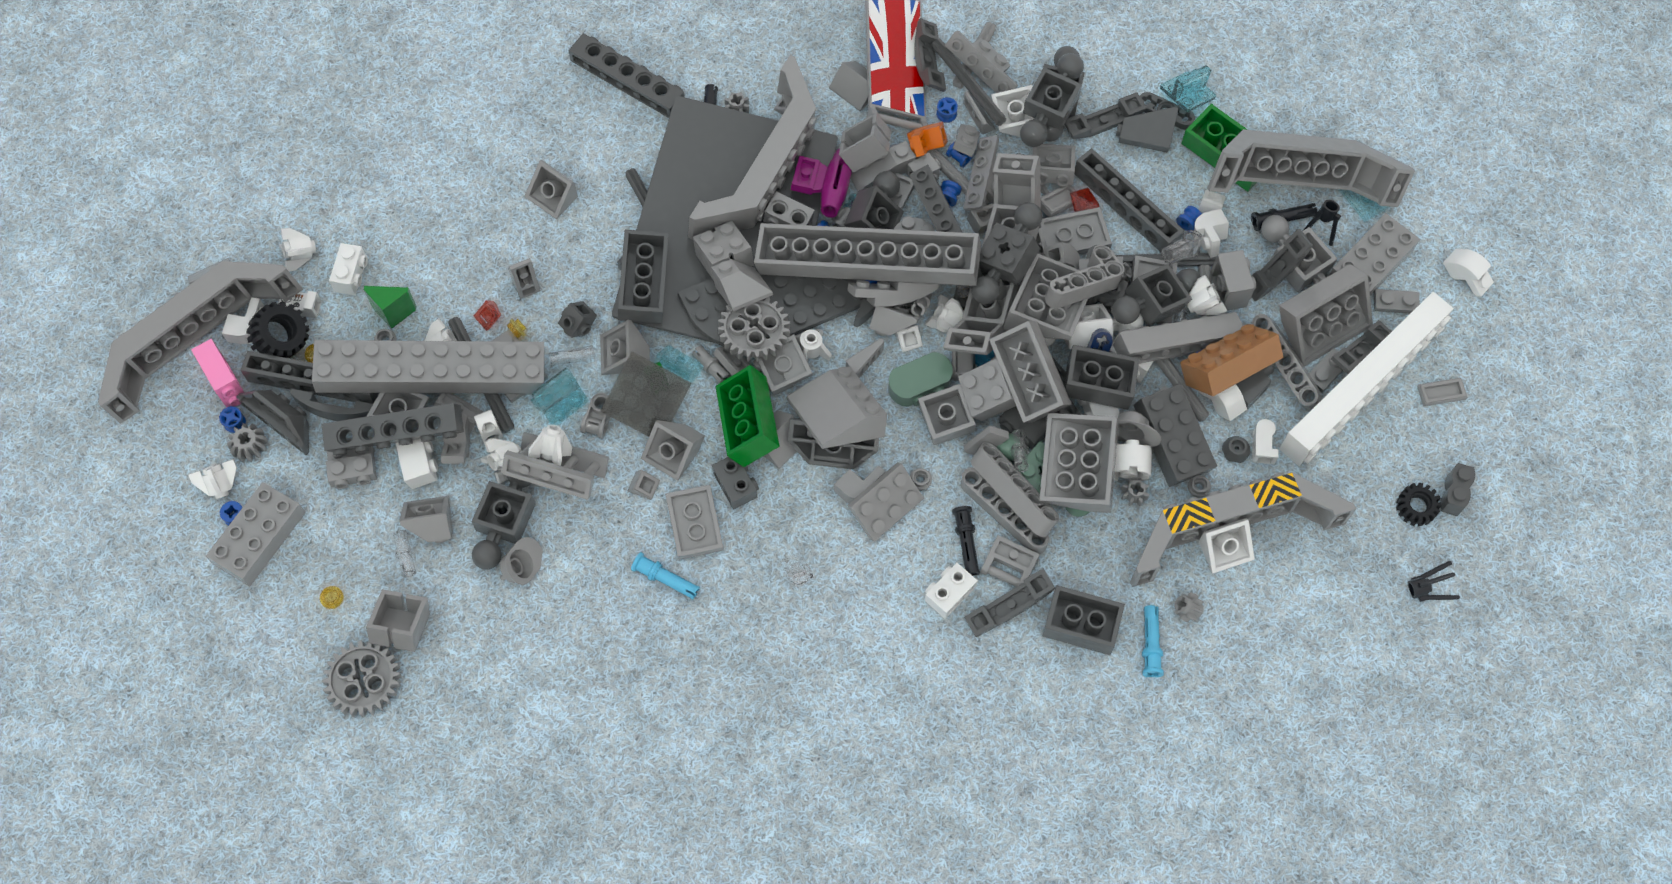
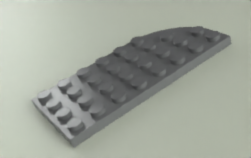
(804, 299)

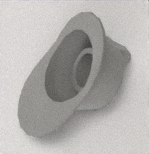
(1136, 427)
(521, 561)

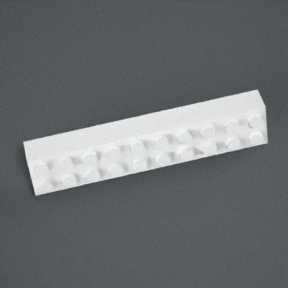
(1366, 380)

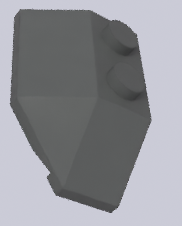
(279, 416)
(842, 456)

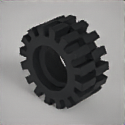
(1427, 496)

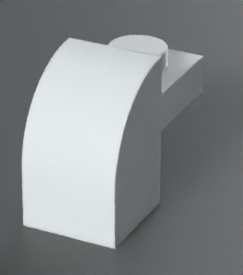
(1213, 227)
(1469, 266)
(236, 326)
(1228, 402)

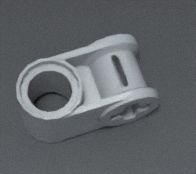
(594, 420)

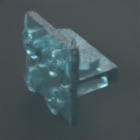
(1190, 89)
(559, 397)

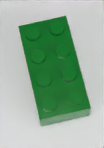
(1210, 135)
(747, 416)

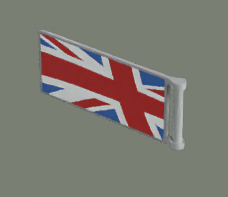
(891, 62)

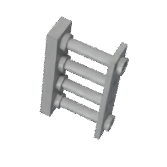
(554, 476)

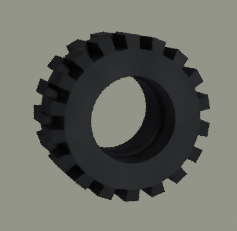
(289, 319)

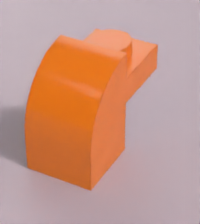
(927, 138)

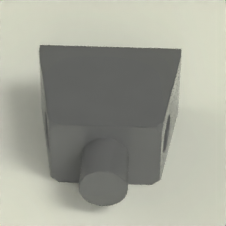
(1255, 385)

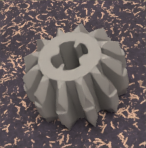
(247, 450)

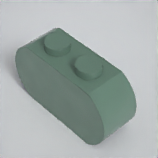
(920, 378)

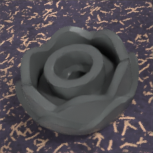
(1236, 455)

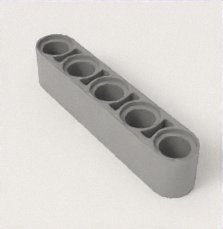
(1294, 368)
(1014, 489)
(992, 507)

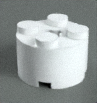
(1133, 461)

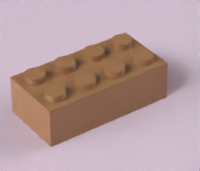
(1231, 359)

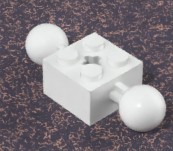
(1093, 318)

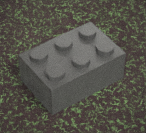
(1101, 377)
(1083, 620)

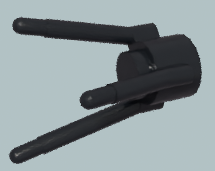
(1327, 213)
(1421, 587)

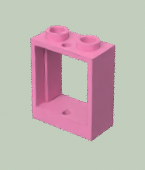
(218, 372)

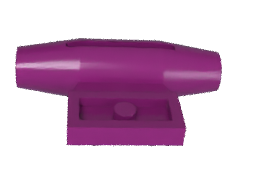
(830, 181)

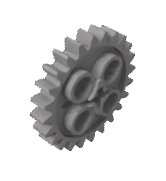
(754, 329)
(341, 686)

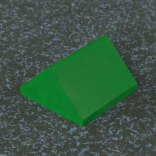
(391, 303)

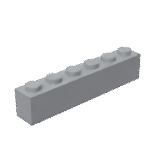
(1175, 338)

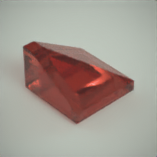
(1083, 200)
(489, 312)

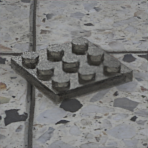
(644, 394)

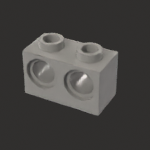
(791, 211)

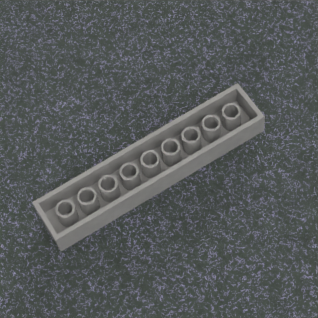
(868, 254)
(427, 366)

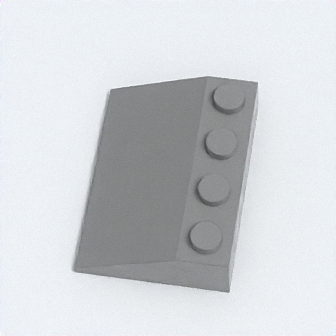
(1031, 304)
(1327, 313)
(839, 409)
(1079, 461)

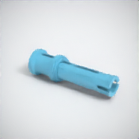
(655, 571)
(1152, 652)

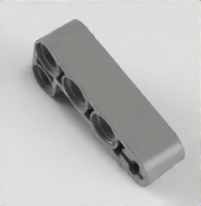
(1101, 276)

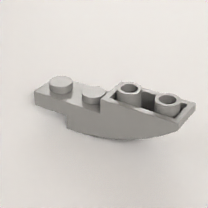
(892, 293)

